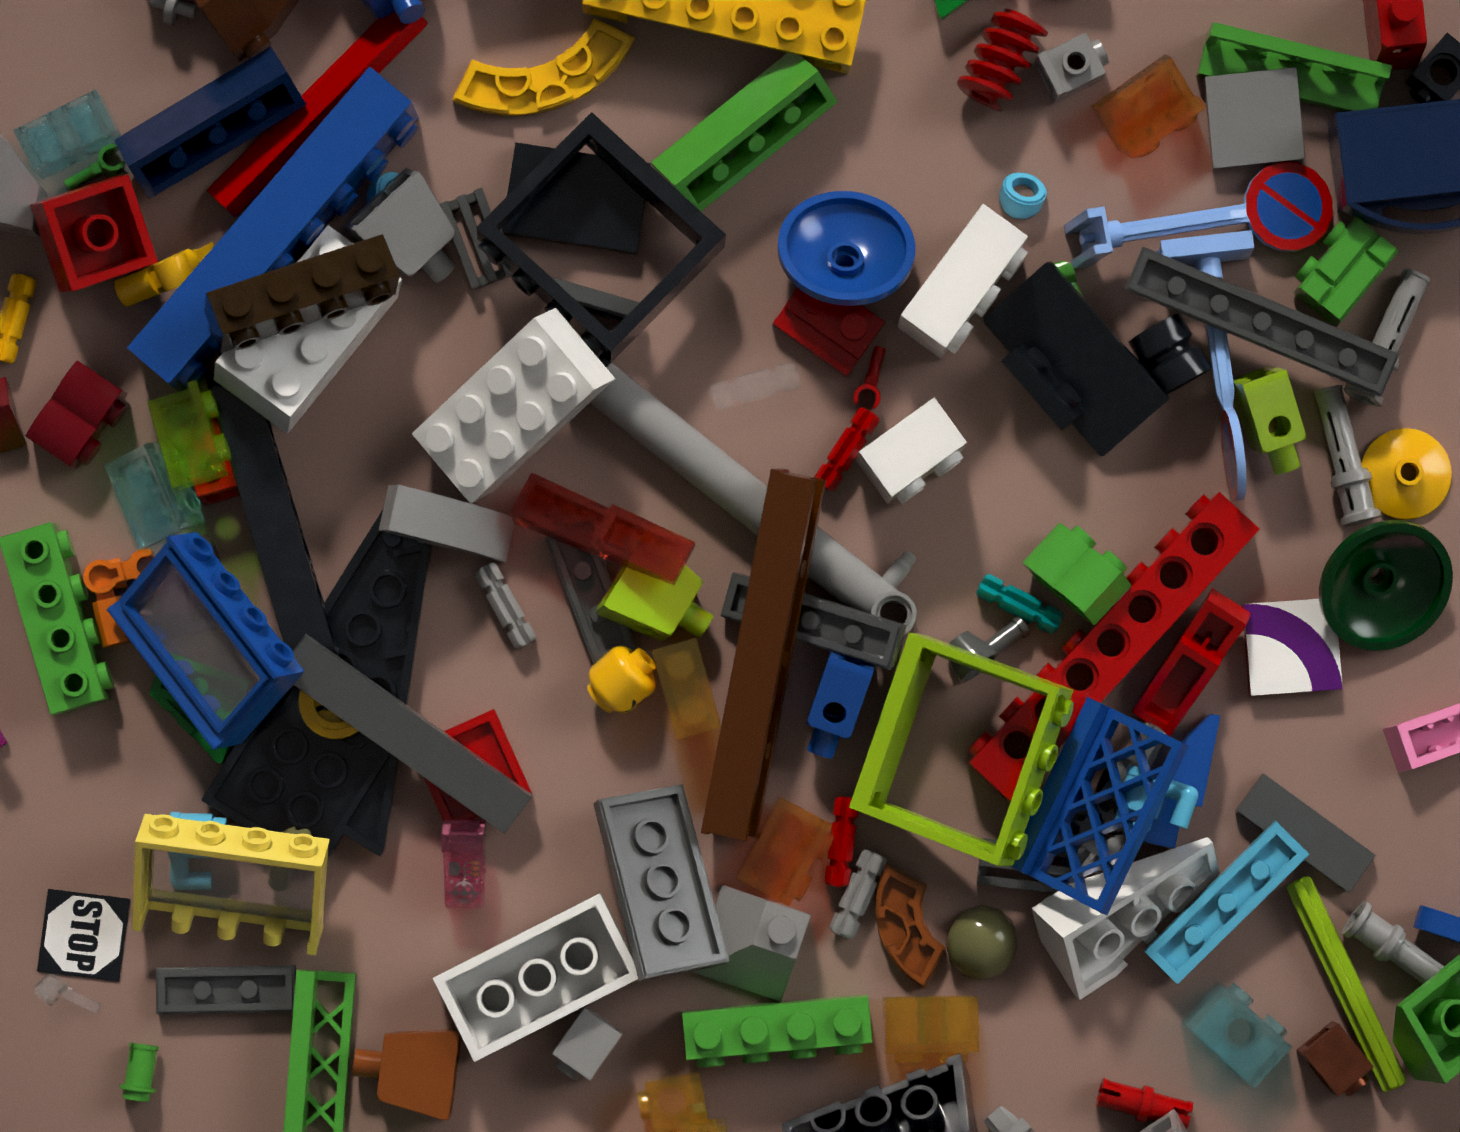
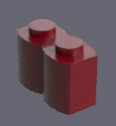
(78, 415)

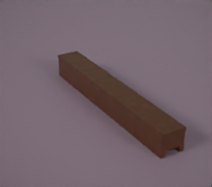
(763, 654)

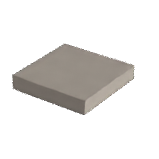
(1254, 117)

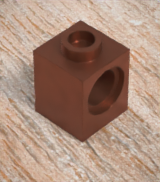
(1336, 1060)

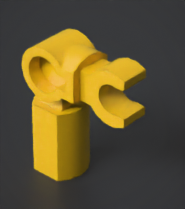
(159, 276)

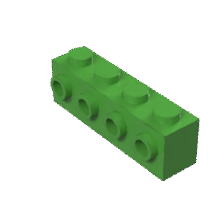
(745, 130)
(56, 619)
(777, 1027)

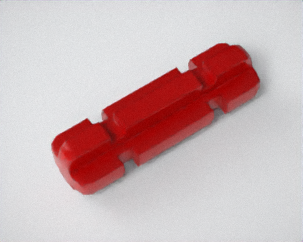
(847, 448)
(843, 843)

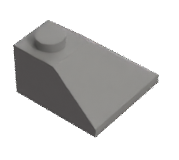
(17, 192)
(759, 941)

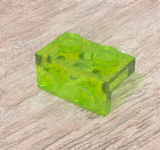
(188, 436)

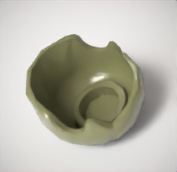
(981, 942)

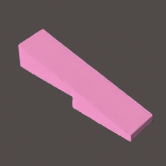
(1425, 738)

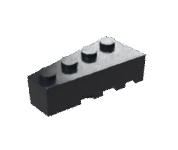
(921, 1103)

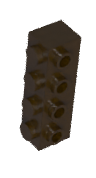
(301, 294)

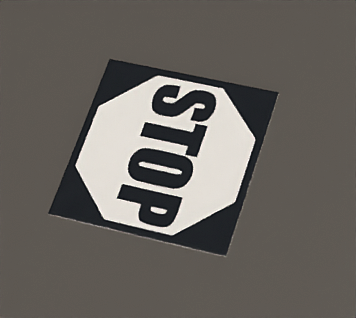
(83, 935)

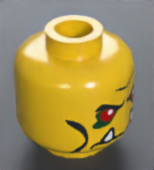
(621, 679)

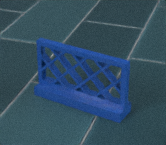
(1071, 781)

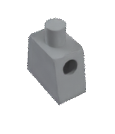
(410, 224)

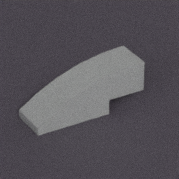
(446, 522)

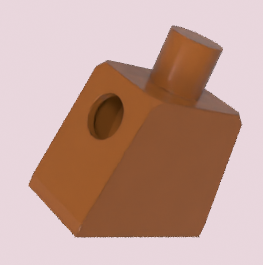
(414, 1070)

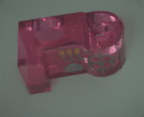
(464, 863)

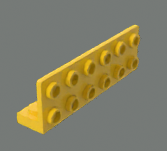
(809, 28)

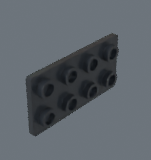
(1073, 360)

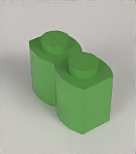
(1077, 572)

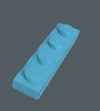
(1226, 902)

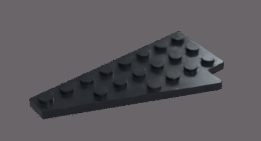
(347, 784)

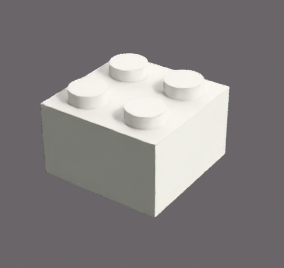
(911, 452)

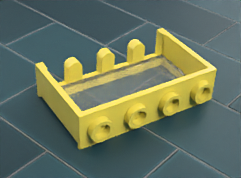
(230, 877)

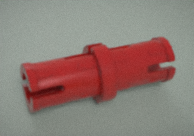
(1141, 1102)

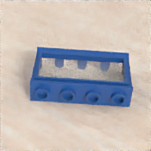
(206, 640)

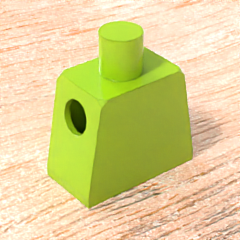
(1258, 400)
(654, 605)

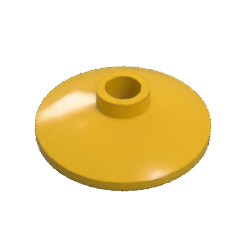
(1390, 490)

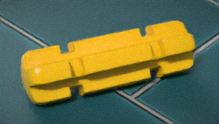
(14, 315)

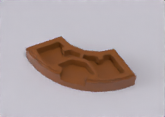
(903, 926)

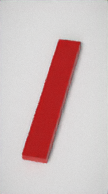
(273, 149)

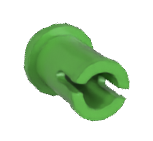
(139, 1072)

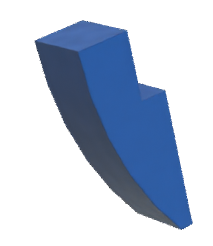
(1193, 772)

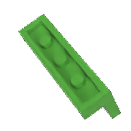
(1323, 75)
(303, 1049)

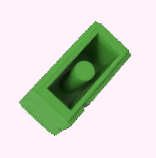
(1344, 271)

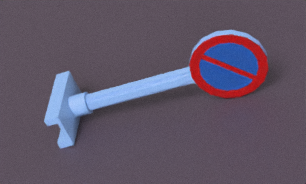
(1283, 207)
(1206, 255)

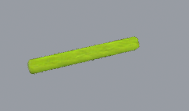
(1346, 983)

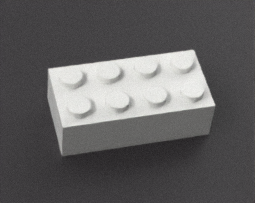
(291, 370)
(513, 405)
(537, 977)

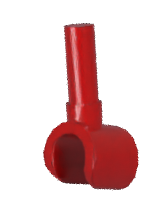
(872, 377)

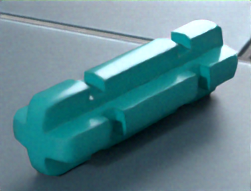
(1020, 603)

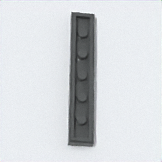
(1261, 321)
(408, 735)

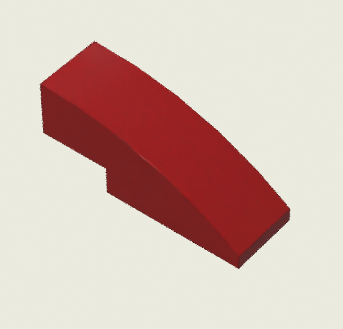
(1191, 662)

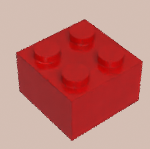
(94, 233)

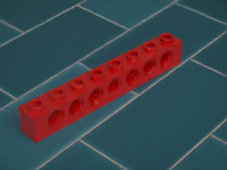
(1230, 533)

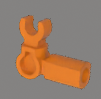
(102, 579)

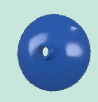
(848, 232)

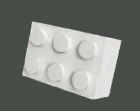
(964, 282)

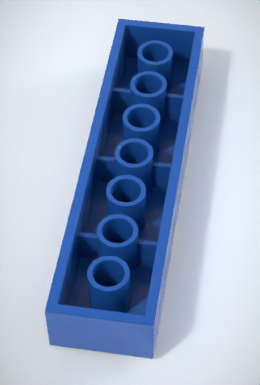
(281, 221)

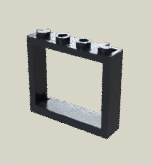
(652, 187)

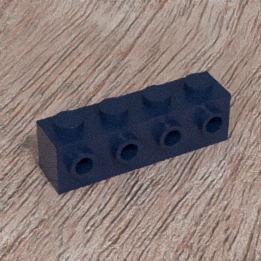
(209, 122)

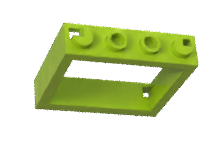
(896, 724)

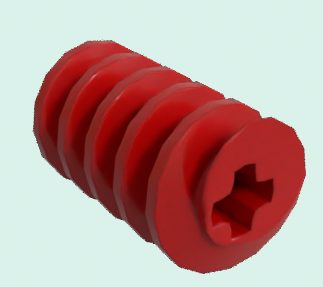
(1000, 57)

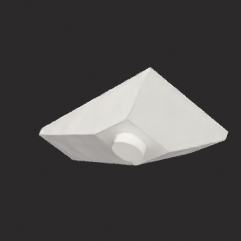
(1092, 945)

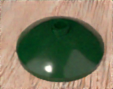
(1396, 602)

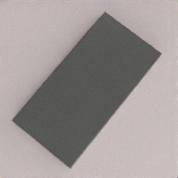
(661, 882)

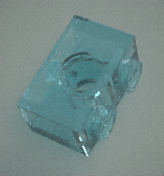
(1210, 1025)

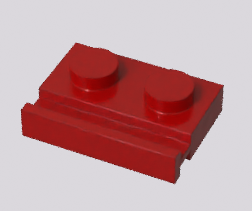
(828, 330)

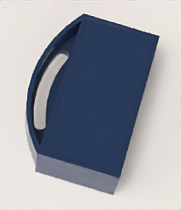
(1398, 161)

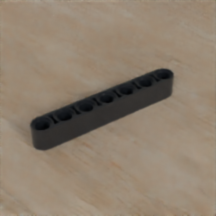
(273, 521)

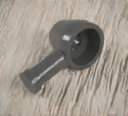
(988, 648)

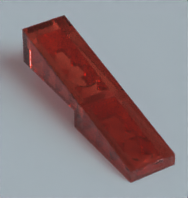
(601, 530)

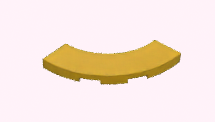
(548, 85)

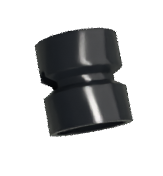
(1170, 354)

